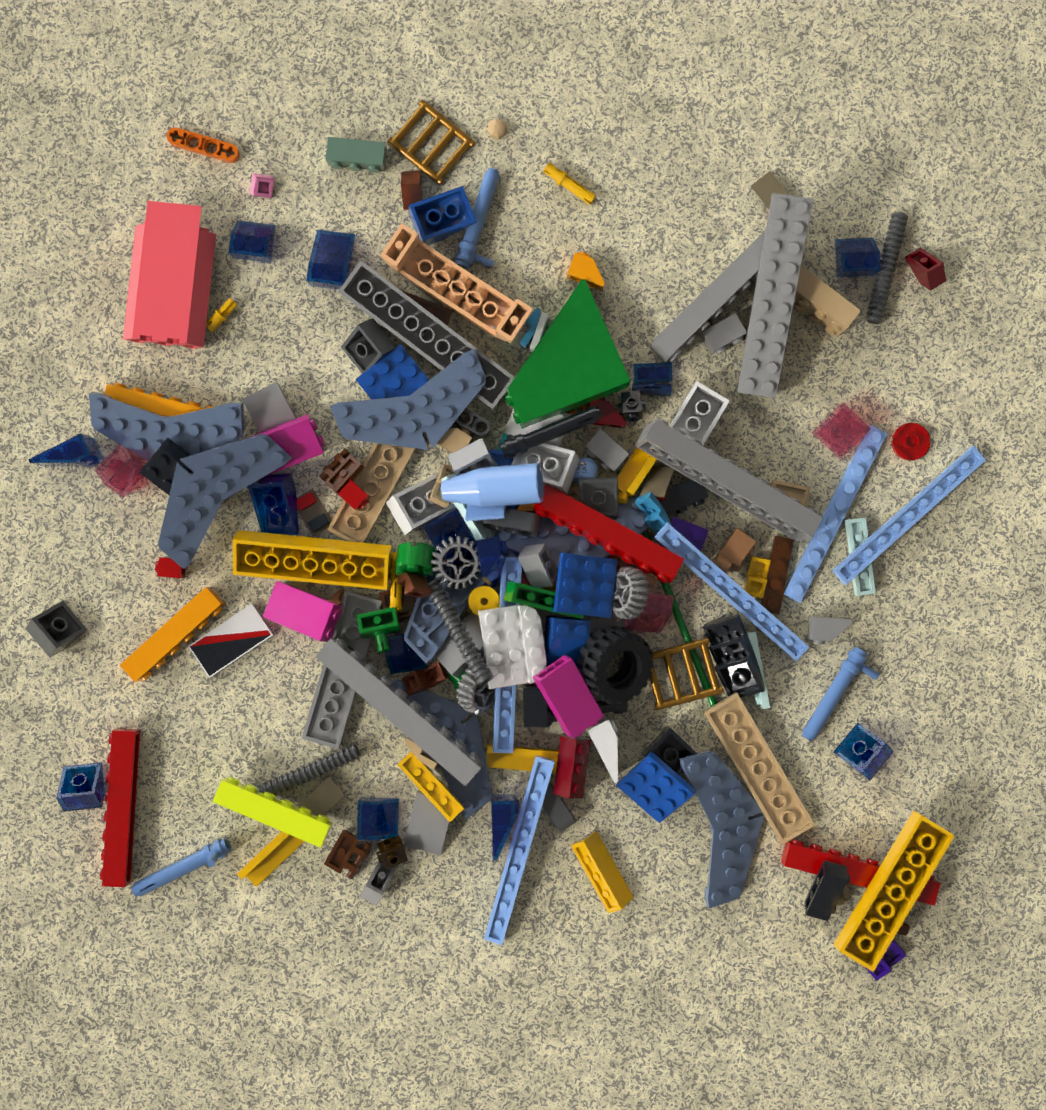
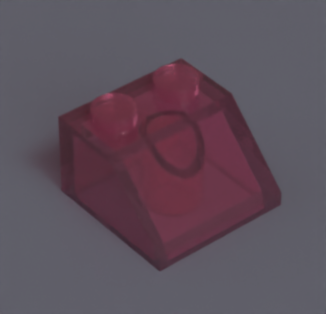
(841, 430)
(120, 470)
(654, 615)

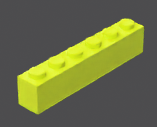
(273, 812)

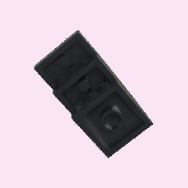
(734, 656)

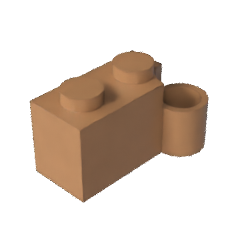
(733, 551)

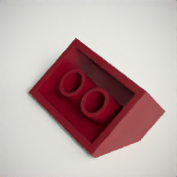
(572, 767)

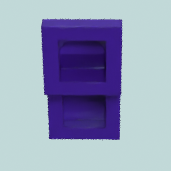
(892, 955)

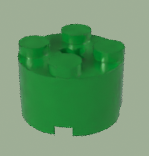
(415, 559)

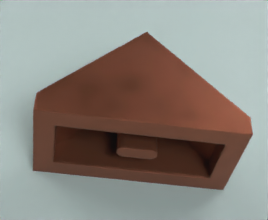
(411, 188)

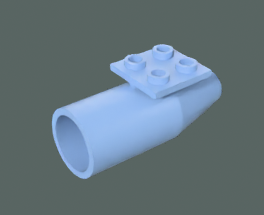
(493, 488)

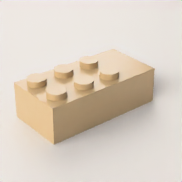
(823, 303)

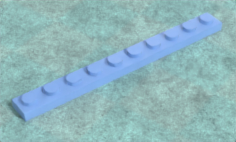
(834, 514)
(908, 515)
(731, 592)
(506, 696)
(519, 849)

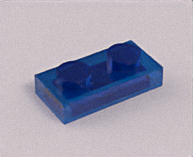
(652, 373)

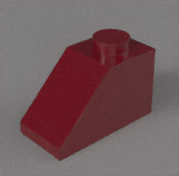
(926, 268)
(610, 415)

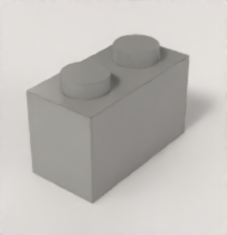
(723, 334)
(605, 451)
(538, 565)

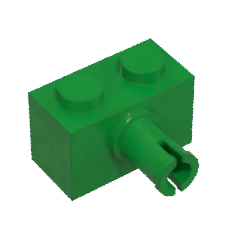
(378, 625)

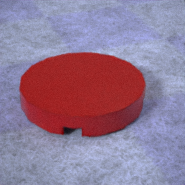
(905, 444)

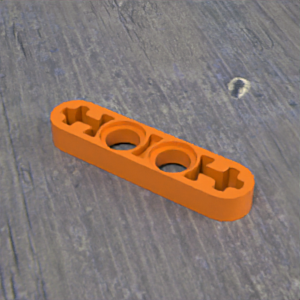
(204, 142)

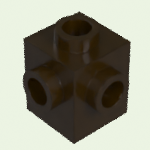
(391, 852)

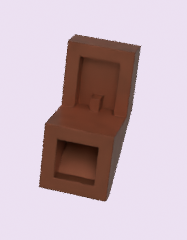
(414, 585)
(425, 679)

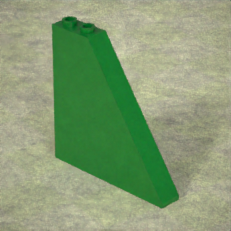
(569, 364)

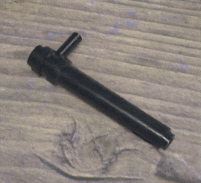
(522, 443)

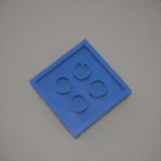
(392, 376)
(585, 585)
(655, 787)

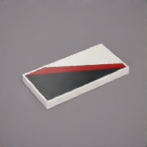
(231, 640)

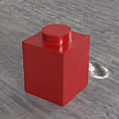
(354, 496)
(169, 568)

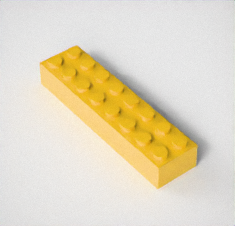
(311, 559)
(893, 891)

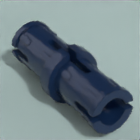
(653, 389)

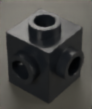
(632, 406)

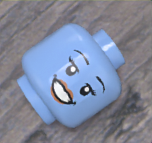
(585, 469)

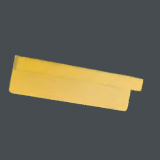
(635, 471)
(520, 759)
(431, 787)
(270, 858)
(602, 872)

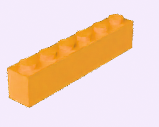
(153, 403)
(172, 634)

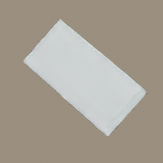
(539, 330)

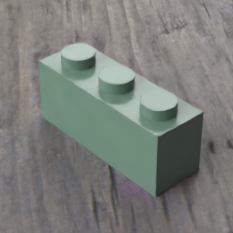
(356, 154)

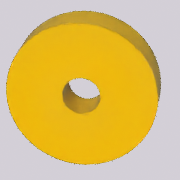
(479, 593)

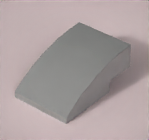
(269, 407)
(449, 653)
(426, 826)

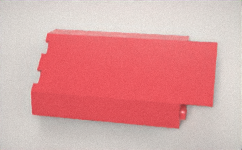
(170, 277)

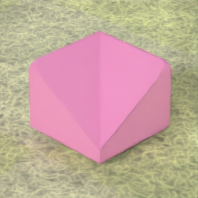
(262, 185)

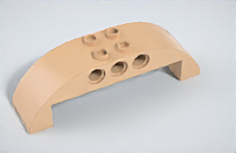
(454, 286)

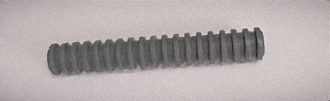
(887, 266)
(459, 633)
(310, 771)

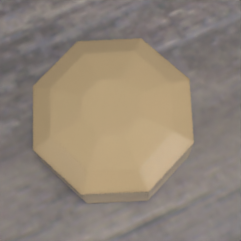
(496, 128)

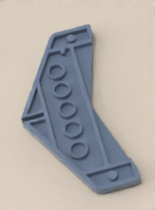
(405, 418)
(146, 431)
(216, 476)
(562, 540)
(425, 628)
(450, 715)
(732, 830)

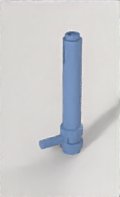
(468, 246)
(849, 668)
(208, 855)

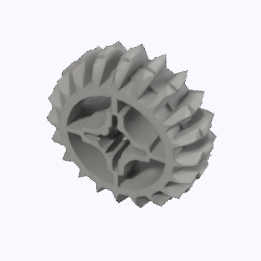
(457, 571)
(629, 593)
(474, 697)

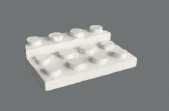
(512, 644)

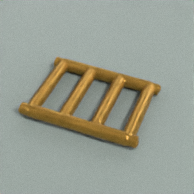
(452, 130)
(697, 693)

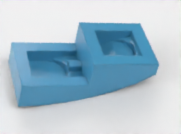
(531, 323)
(655, 514)

